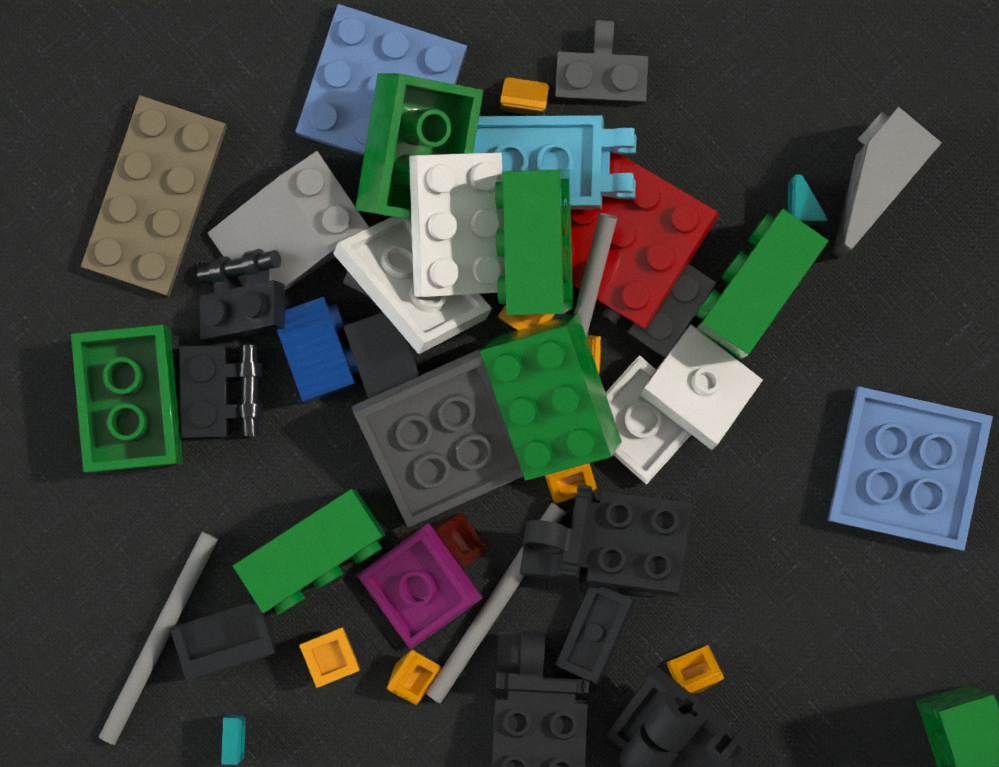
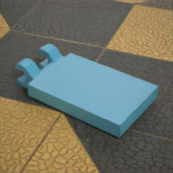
(563, 143)

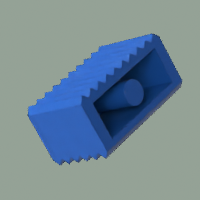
(316, 350)

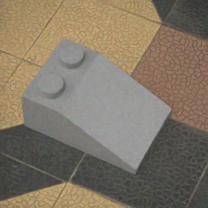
(889, 159)
(298, 216)

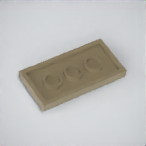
(154, 195)

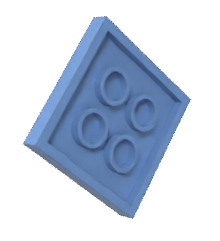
(346, 74)
(910, 468)

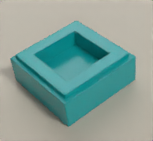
(233, 739)

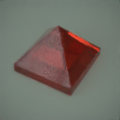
(461, 540)

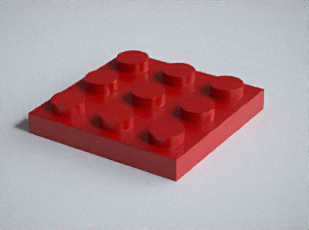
(649, 243)

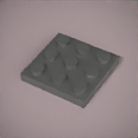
(439, 438)

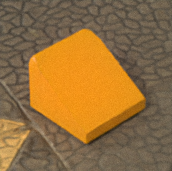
(524, 97)

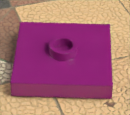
(419, 586)

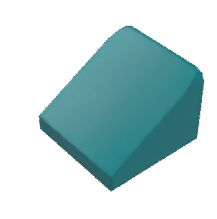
(803, 203)

